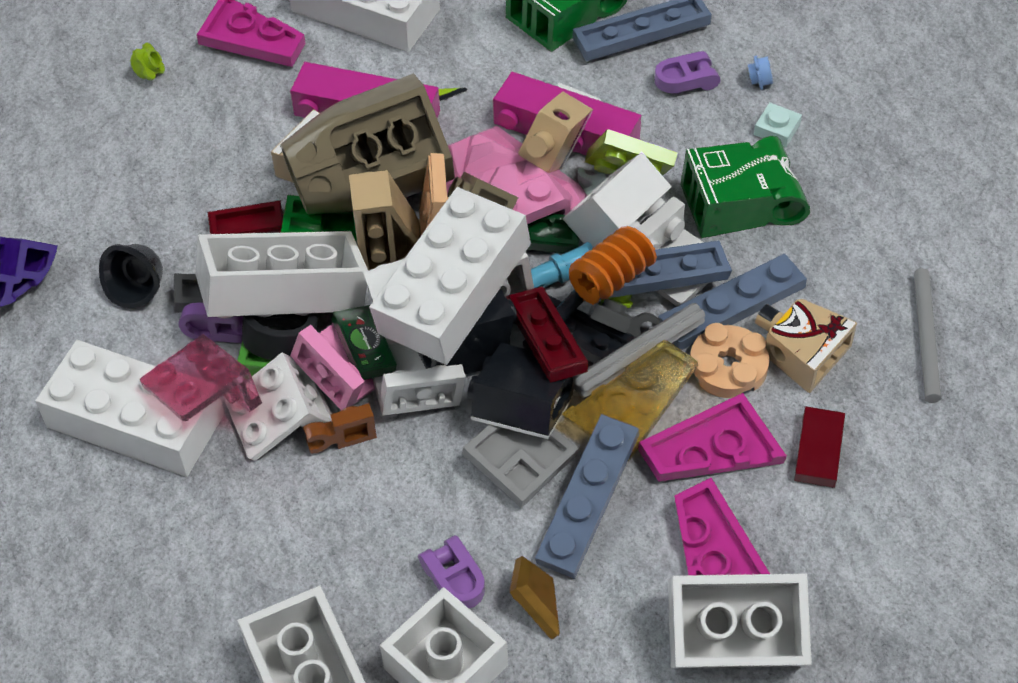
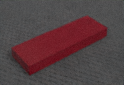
(548, 335)

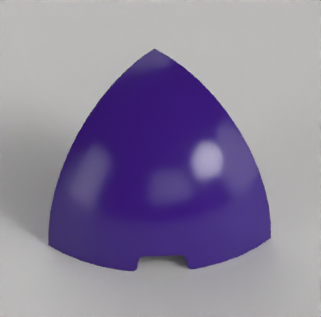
(22, 266)

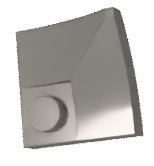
(519, 461)

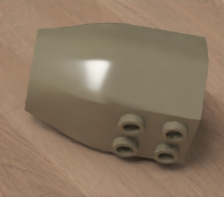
(368, 132)

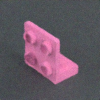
(328, 366)

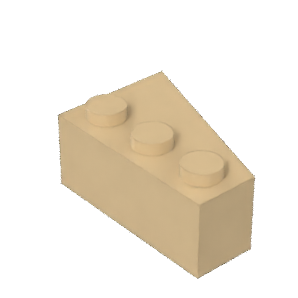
(382, 218)

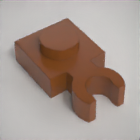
(345, 429)

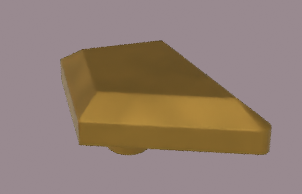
(536, 594)

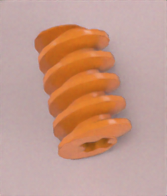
(611, 264)

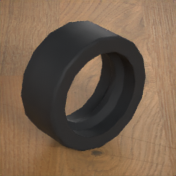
(270, 342)

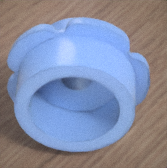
(760, 72)

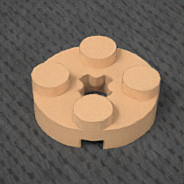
(735, 342)

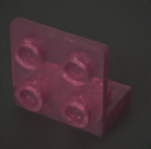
(198, 378)

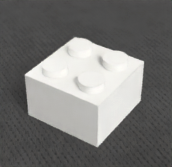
(619, 201)
(444, 645)

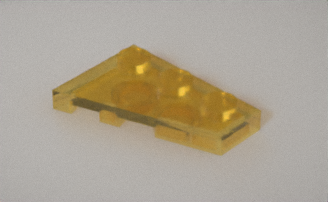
(639, 393)

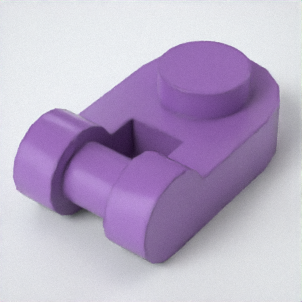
(675, 73)
(195, 322)
(462, 579)

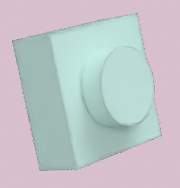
(778, 122)

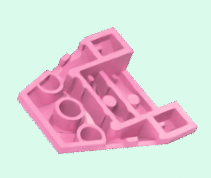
(495, 159)

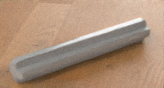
(615, 363)

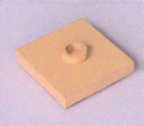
(434, 190)

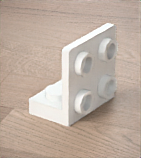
(667, 230)
(415, 387)
(288, 402)

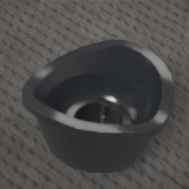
(130, 274)

